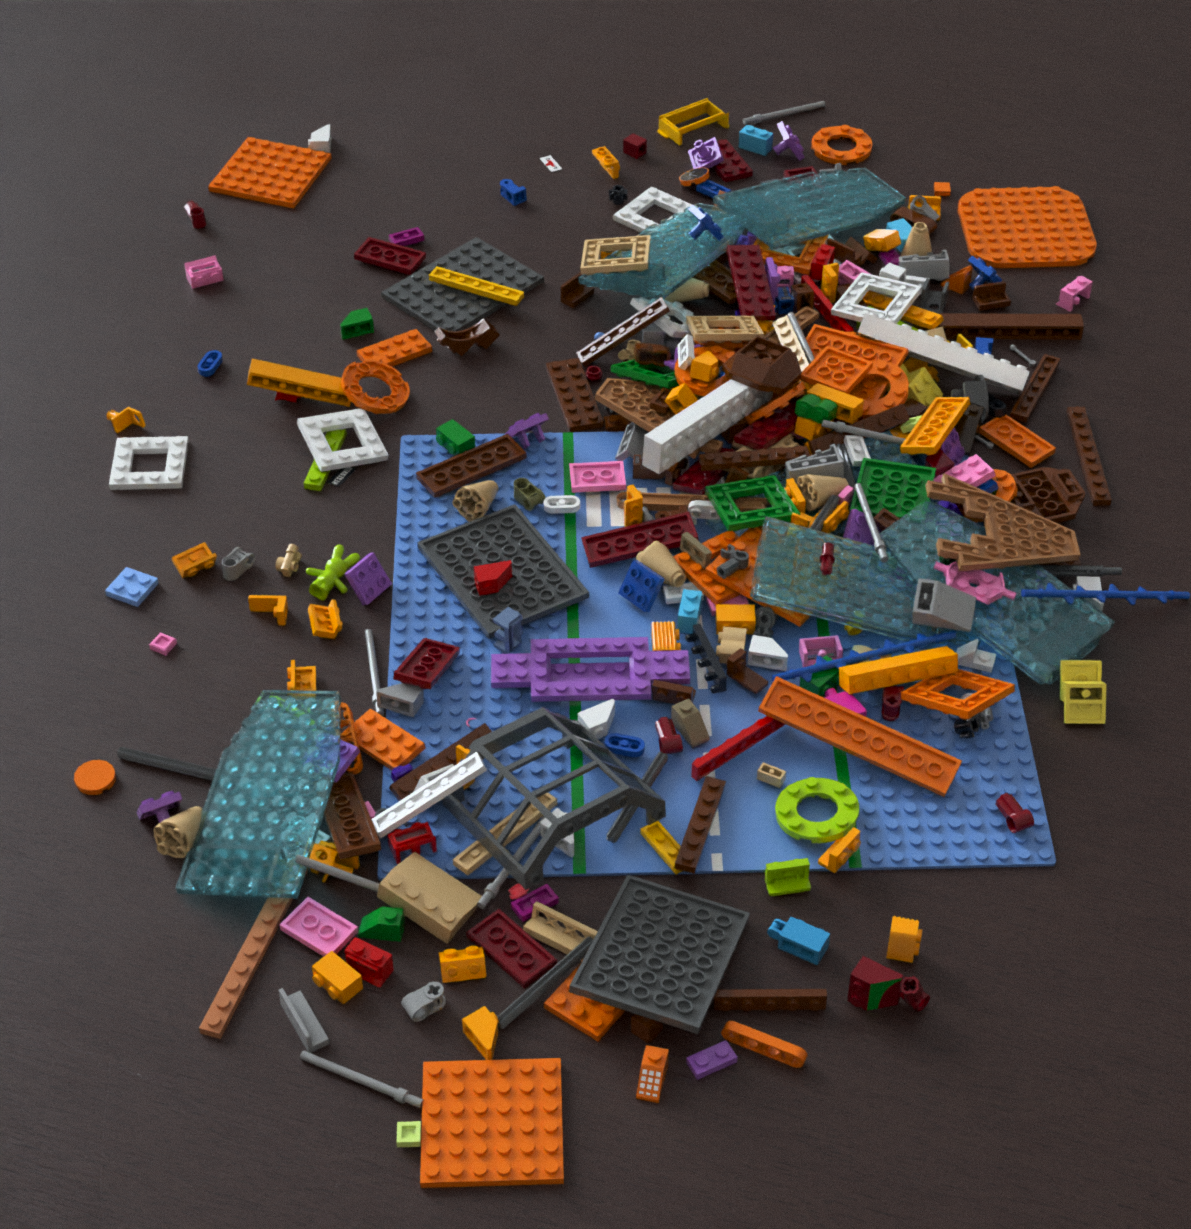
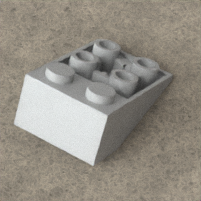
(942, 606)

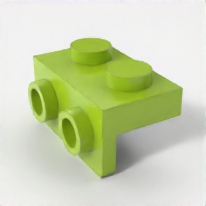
(787, 877)

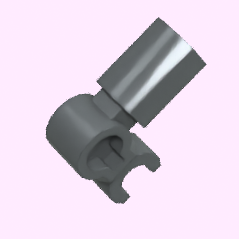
(736, 561)

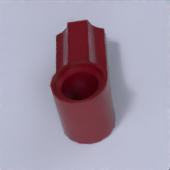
(196, 214)
(669, 740)
(1016, 817)
(913, 993)

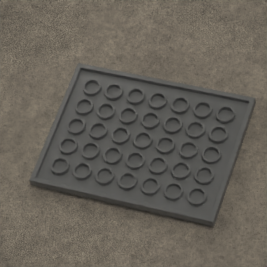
(454, 308)
(539, 576)
(660, 954)

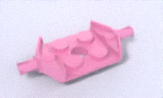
(988, 587)

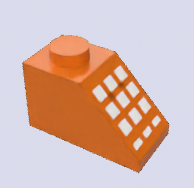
(652, 1073)

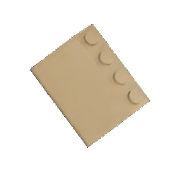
(429, 896)

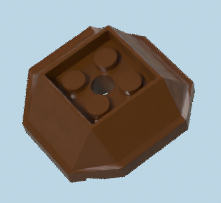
(764, 366)
(1049, 493)

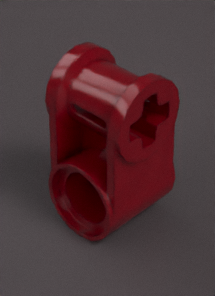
(891, 702)

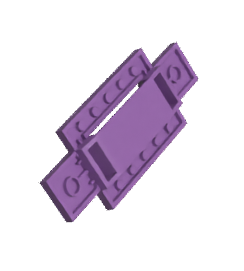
(589, 680)

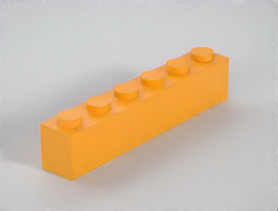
(296, 382)
(898, 669)

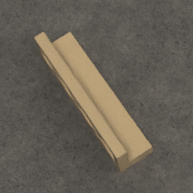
(552, 933)

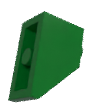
(357, 323)
(383, 924)

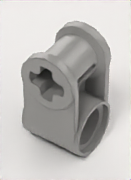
(236, 563)
(423, 1003)

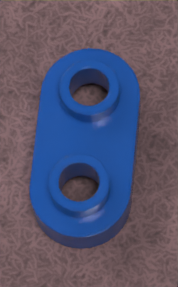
(210, 363)
(625, 745)

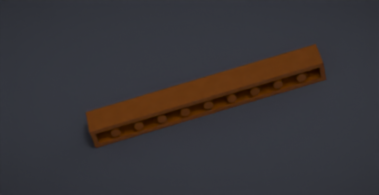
(1011, 326)

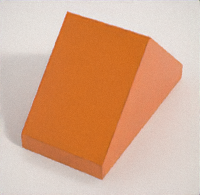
(959, 280)

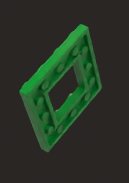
(641, 373)
(723, 494)

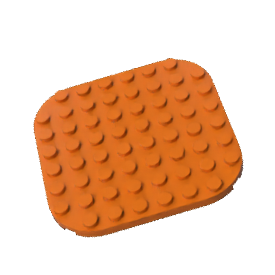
(1026, 227)

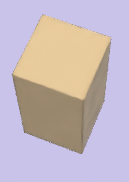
(771, 775)

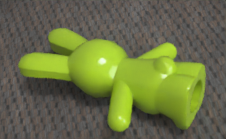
(334, 570)

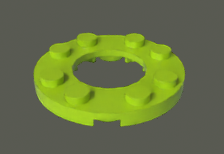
(817, 832)

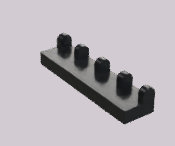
(708, 659)

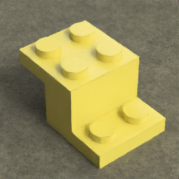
(921, 386)
(1083, 691)

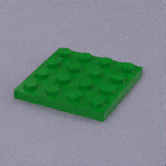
(892, 486)

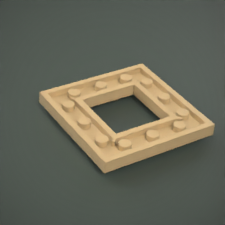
(592, 249)
(705, 328)

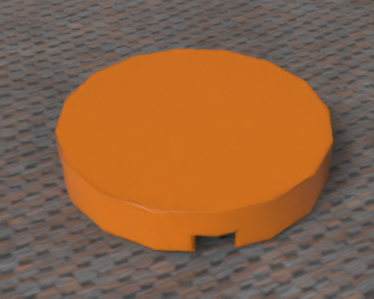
(94, 777)

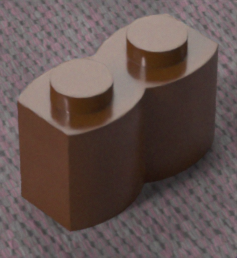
(648, 354)

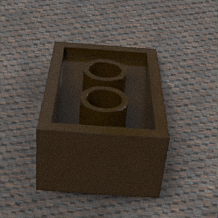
(968, 426)

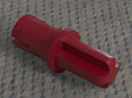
(827, 558)

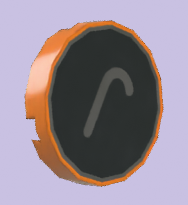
(695, 176)

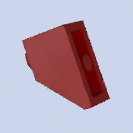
(492, 577)

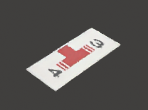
(550, 163)

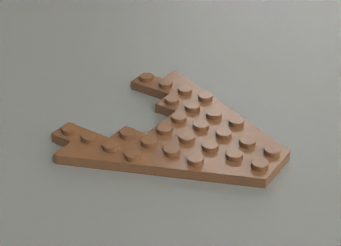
(633, 400)
(1012, 532)

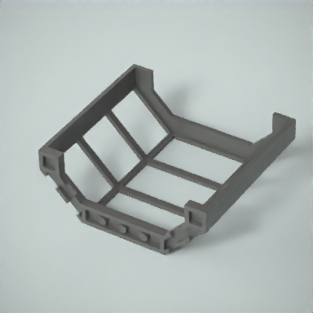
(630, 790)

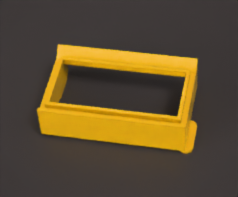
(669, 120)

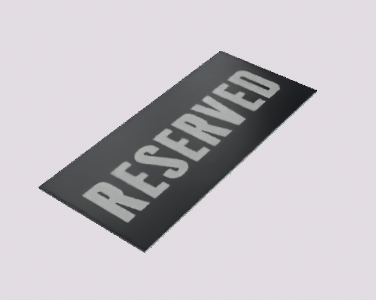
(341, 476)

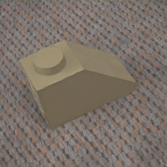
(689, 723)

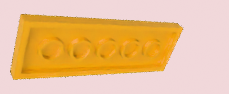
(935, 425)

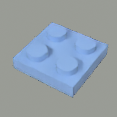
(131, 587)

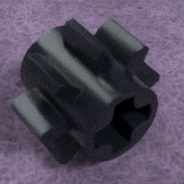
(618, 194)
(966, 727)

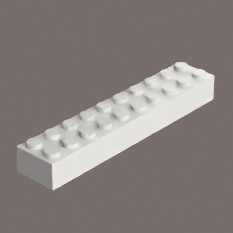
(945, 354)
(700, 424)

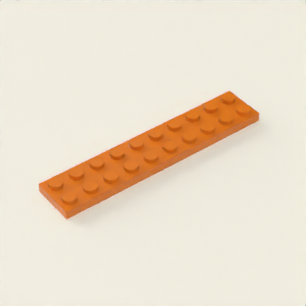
(860, 736)

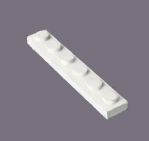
(428, 795)

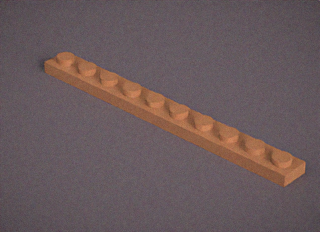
(244, 967)

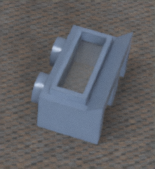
(511, 636)

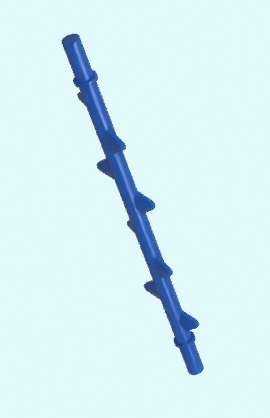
(1113, 592)
(854, 657)

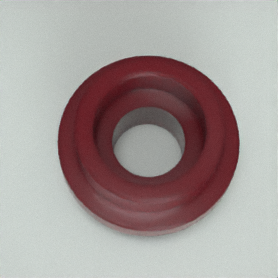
(593, 373)

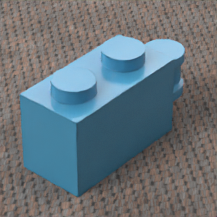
(800, 939)

